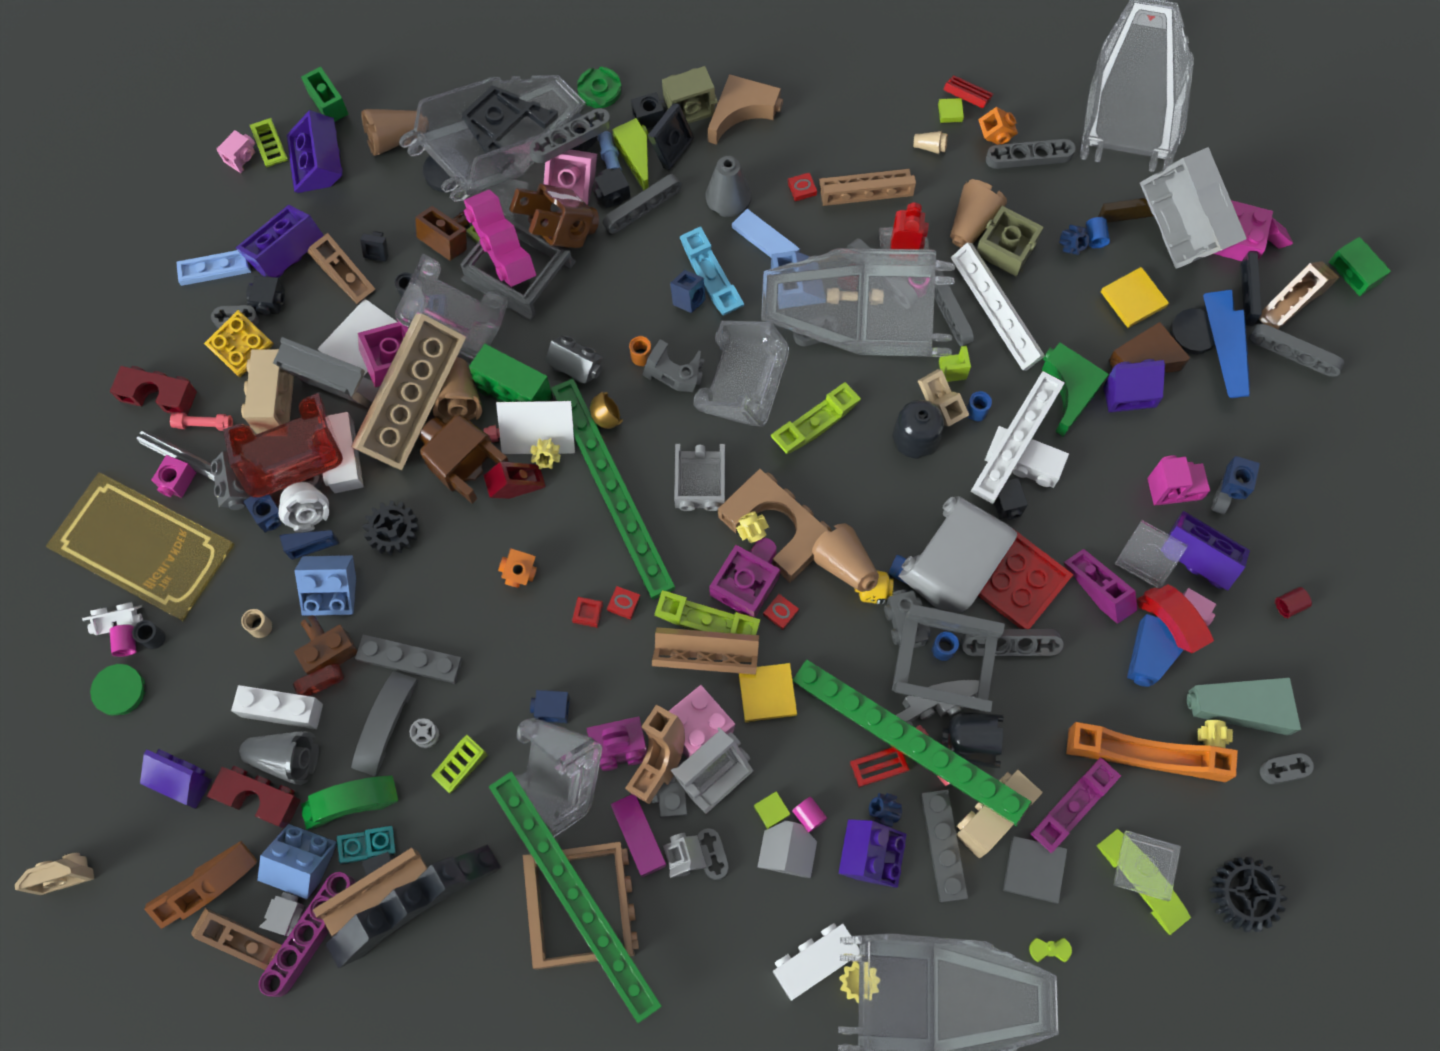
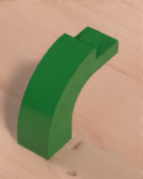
(348, 798)

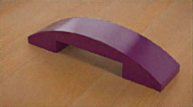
(1075, 804)

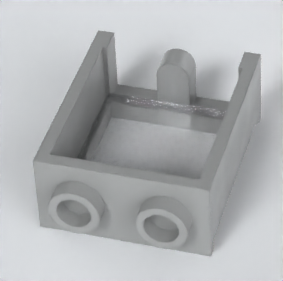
(699, 478)
(713, 770)

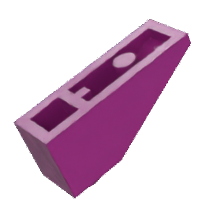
(1103, 586)

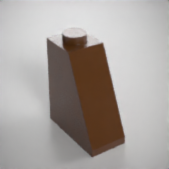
(1152, 344)

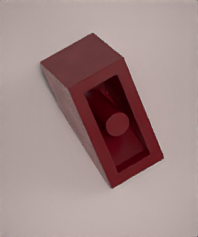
(513, 479)

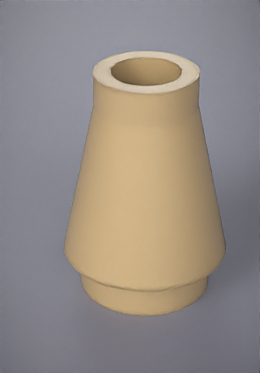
(932, 141)

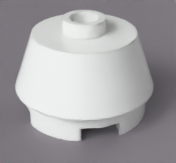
(303, 507)

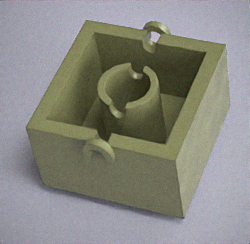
(693, 92)
(1009, 240)

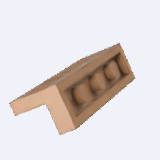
(867, 187)
(706, 647)
(370, 890)

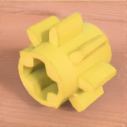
(545, 453)
(752, 527)
(1215, 734)

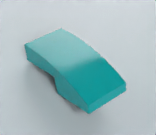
(365, 844)

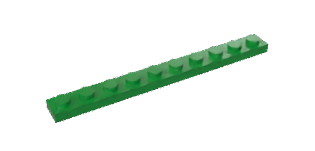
(615, 492)
(913, 743)
(575, 898)

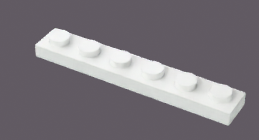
(997, 307)
(1017, 437)

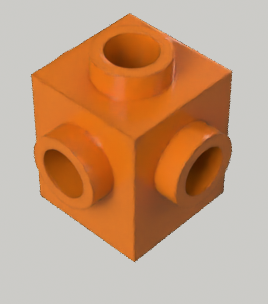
(998, 126)
(517, 558)

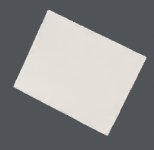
(344, 340)
(526, 422)

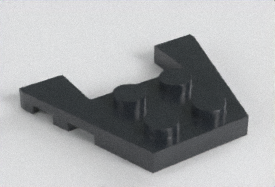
(498, 113)

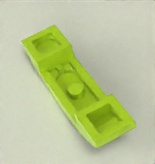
(817, 420)
(703, 618)
(1170, 913)

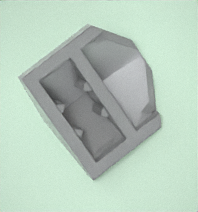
(788, 849)

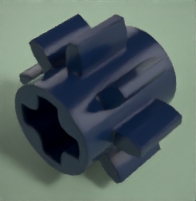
(1074, 239)
(885, 809)

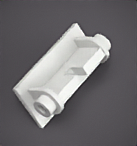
(102, 620)

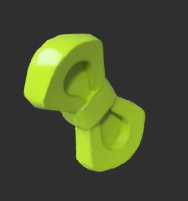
(1040, 949)

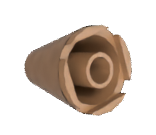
(386, 127)
(974, 211)
(458, 394)
(845, 557)

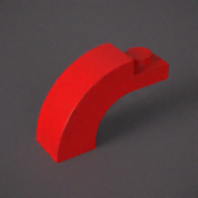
(1178, 615)

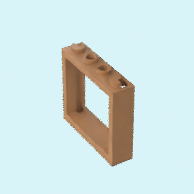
(535, 909)

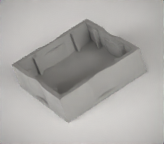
(1193, 208)

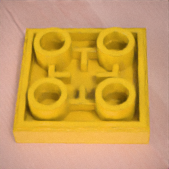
(1134, 297)
(236, 340)
(768, 693)

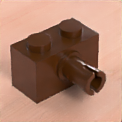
(442, 233)
(324, 648)

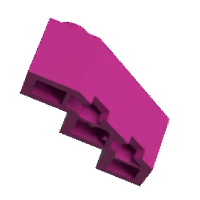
(499, 238)

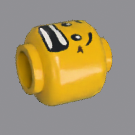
(881, 591)

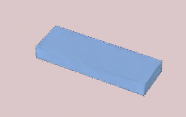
(762, 234)
(212, 267)

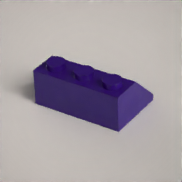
(314, 153)
(280, 242)
(1209, 551)

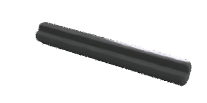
(167, 448)

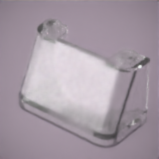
(456, 310)
(746, 372)
(559, 772)

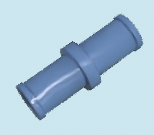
(608, 151)

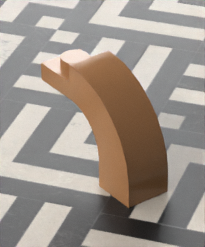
(664, 753)

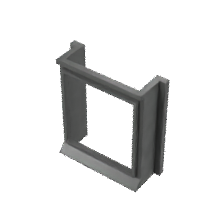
(518, 303)
(325, 372)
(953, 622)

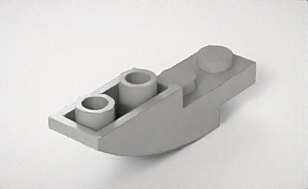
(924, 708)

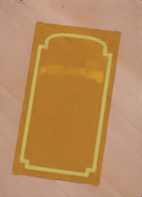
(140, 546)

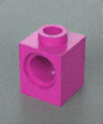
(169, 468)

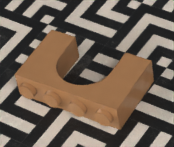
(763, 494)

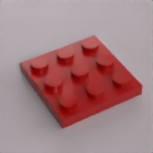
(1024, 583)

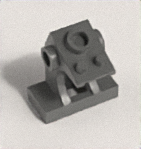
(671, 374)

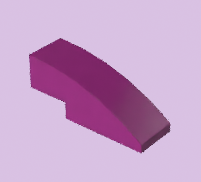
(638, 835)

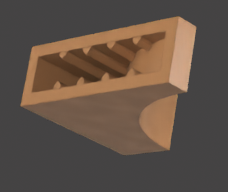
(743, 101)
(1298, 293)

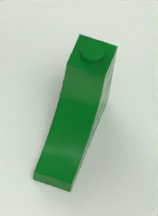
(1080, 381)

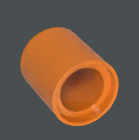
(640, 343)

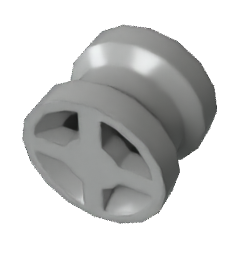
(420, 729)

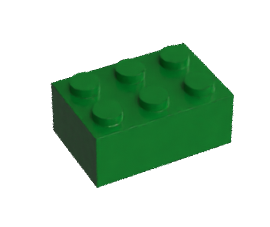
(508, 378)

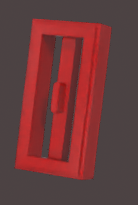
(968, 91)
(858, 773)

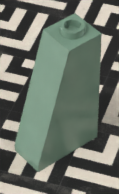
(1251, 704)

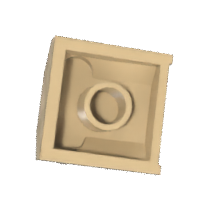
(55, 875)

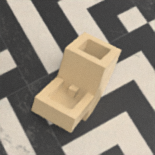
(938, 392)

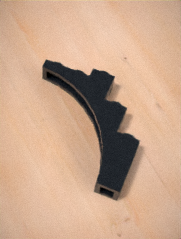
(408, 901)

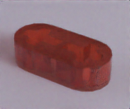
(318, 680)

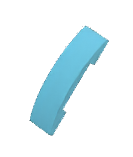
(706, 265)

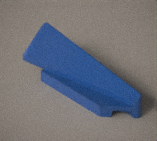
(1230, 341)

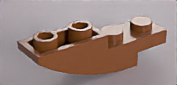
(202, 887)

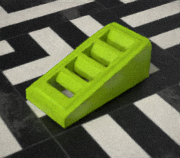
(263, 127)
(459, 750)

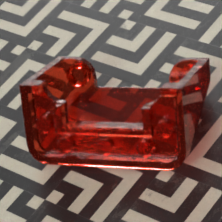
(285, 452)

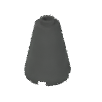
(728, 188)
(282, 755)

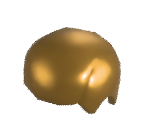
(605, 411)

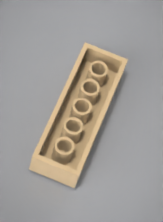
(408, 391)

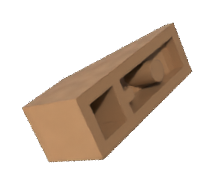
(340, 268)
(235, 939)

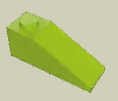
(633, 146)

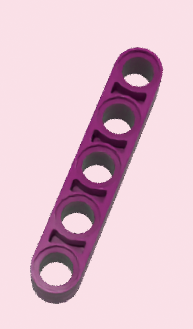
(296, 942)

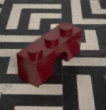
(135, 384)
(275, 806)

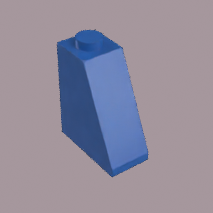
(1152, 651)

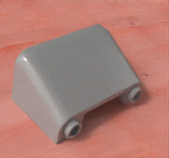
(959, 556)

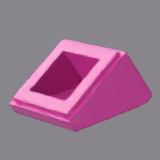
(1278, 235)

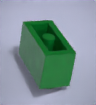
(324, 94)
(1359, 266)

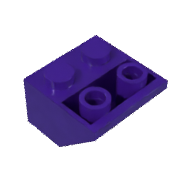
(1135, 385)
(174, 777)
(872, 853)

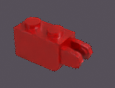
(909, 228)

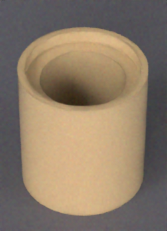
(250, 617)

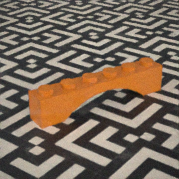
(1189, 760)

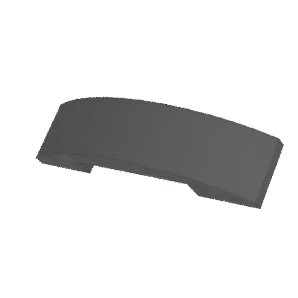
(381, 723)

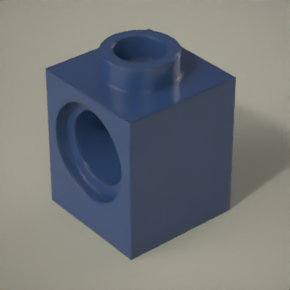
(688, 291)
(1244, 469)
(258, 505)
(551, 706)

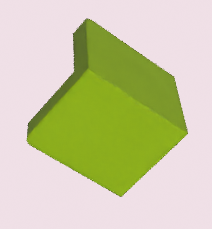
(956, 366)

